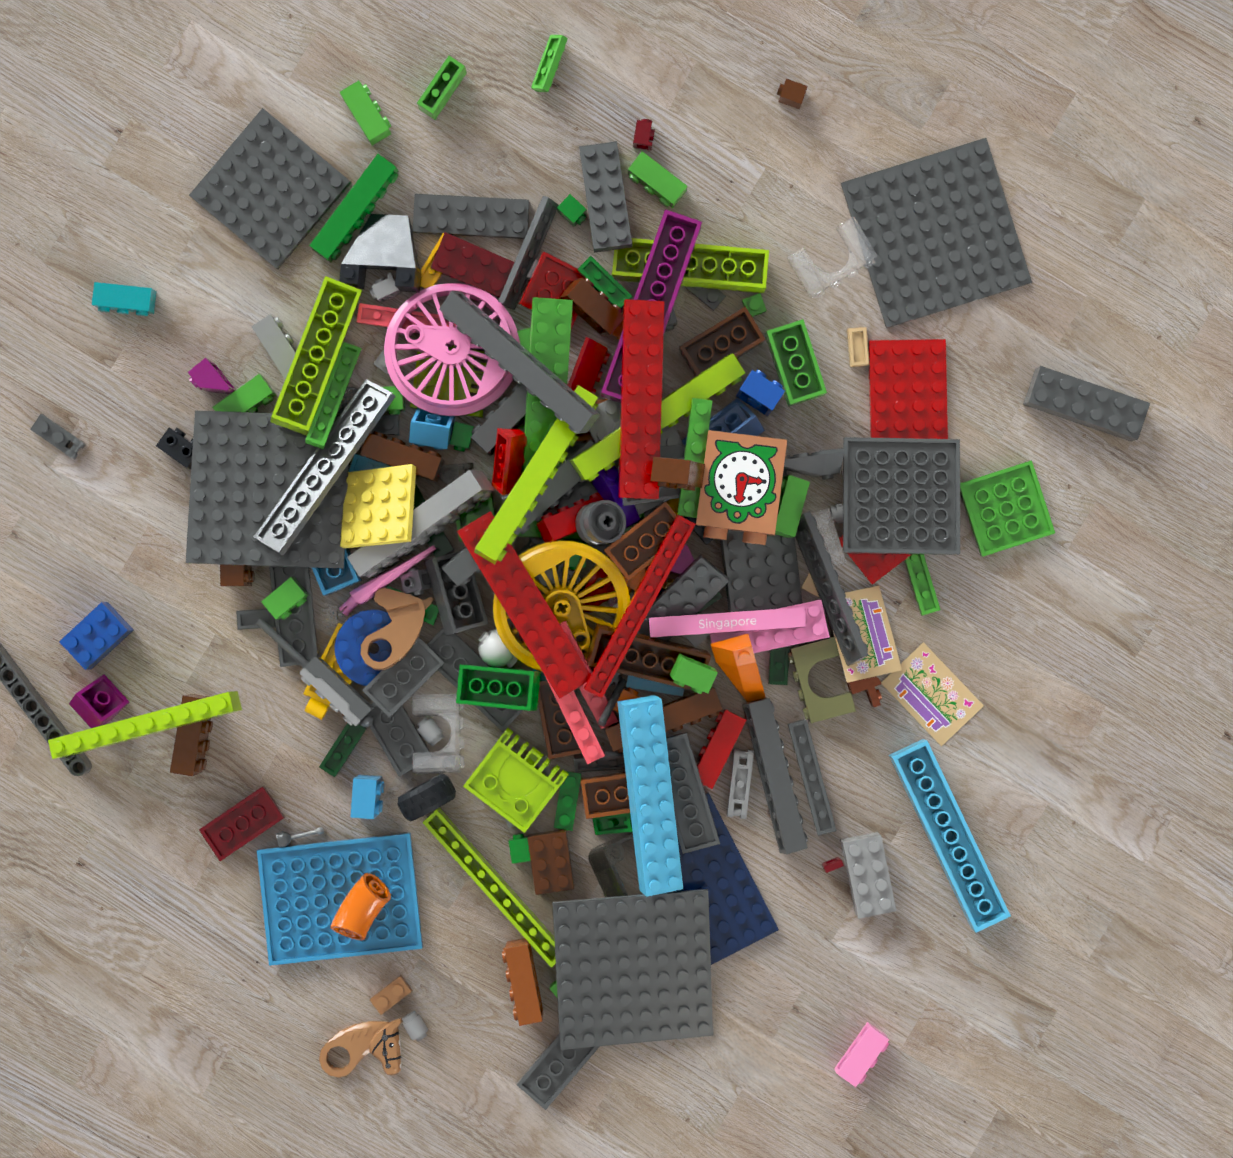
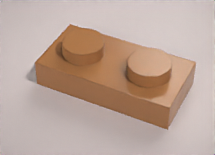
(390, 995)

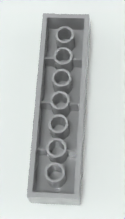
(428, 519)

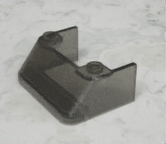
(602, 862)

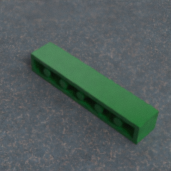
(354, 208)

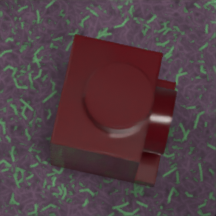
(643, 134)

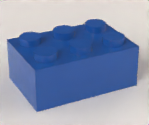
(760, 392)
(96, 635)

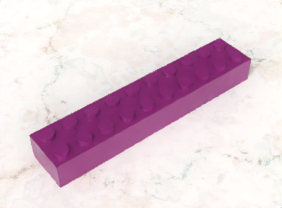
(659, 280)

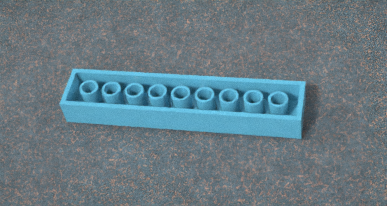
(650, 795)
(949, 835)

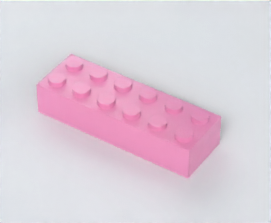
(772, 639)

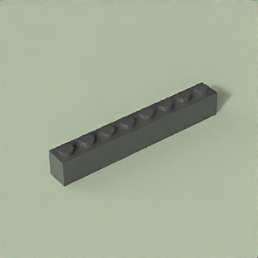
(775, 776)

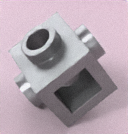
(415, 581)

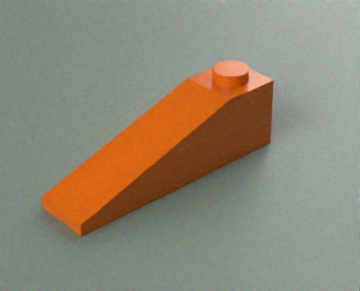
(740, 666)

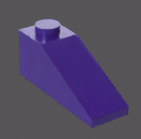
(608, 487)

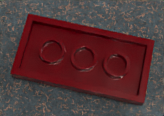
(472, 265)
(241, 823)

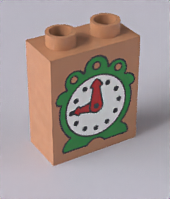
(741, 486)

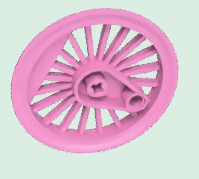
(434, 344)

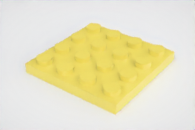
(378, 506)

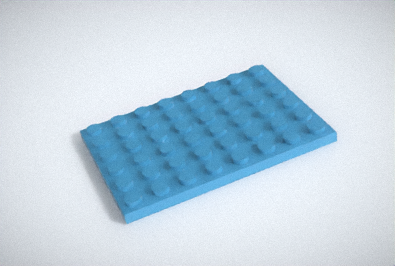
(308, 884)

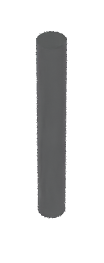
(612, 702)

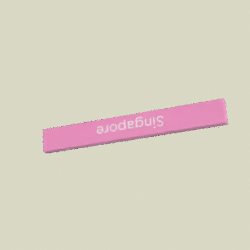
(727, 622)

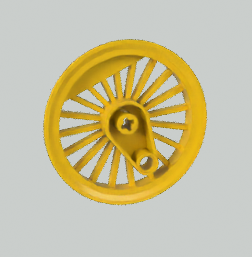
(547, 556)

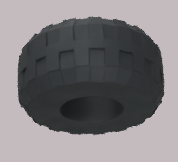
(426, 797)

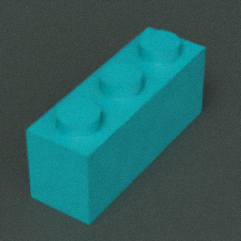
(124, 298)

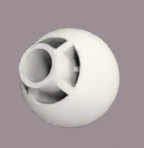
(494, 651)

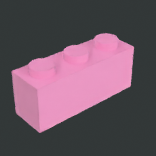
(862, 1054)

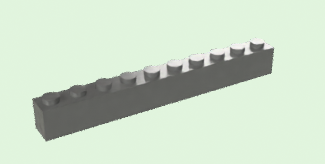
(519, 362)
(463, 565)

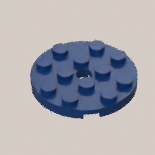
(349, 642)

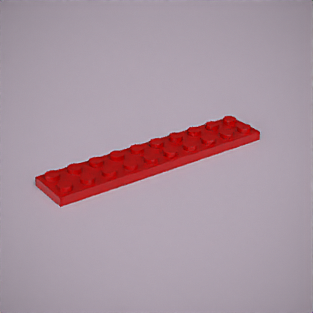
(641, 397)
(528, 612)

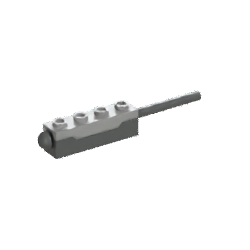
(328, 683)

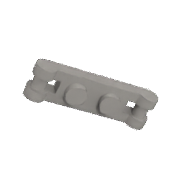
(740, 783)

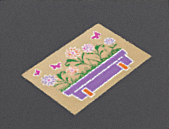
(875, 631)
(932, 694)

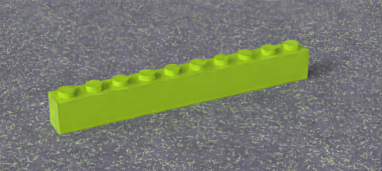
(673, 406)
(529, 486)
(145, 724)
(492, 884)

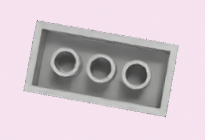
(868, 875)

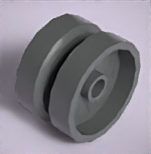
(600, 522)

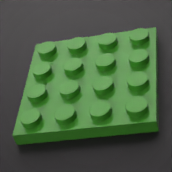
(1006, 508)

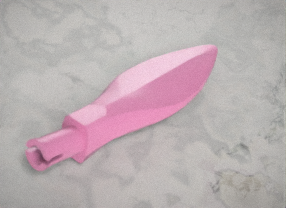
(367, 590)

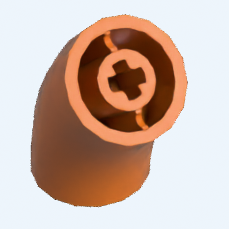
(361, 907)

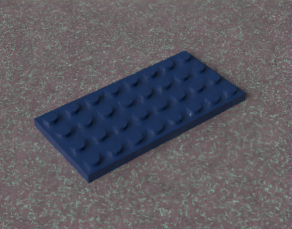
(735, 904)

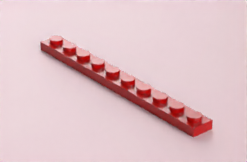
(639, 606)

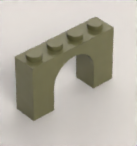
(817, 707)

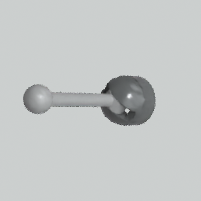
(285, 838)

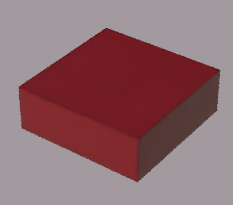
(832, 864)

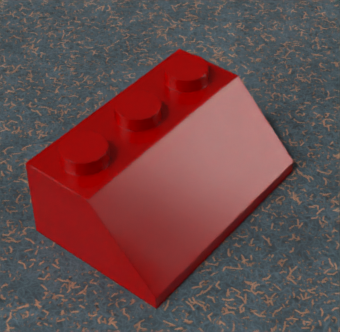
(588, 366)
(508, 459)

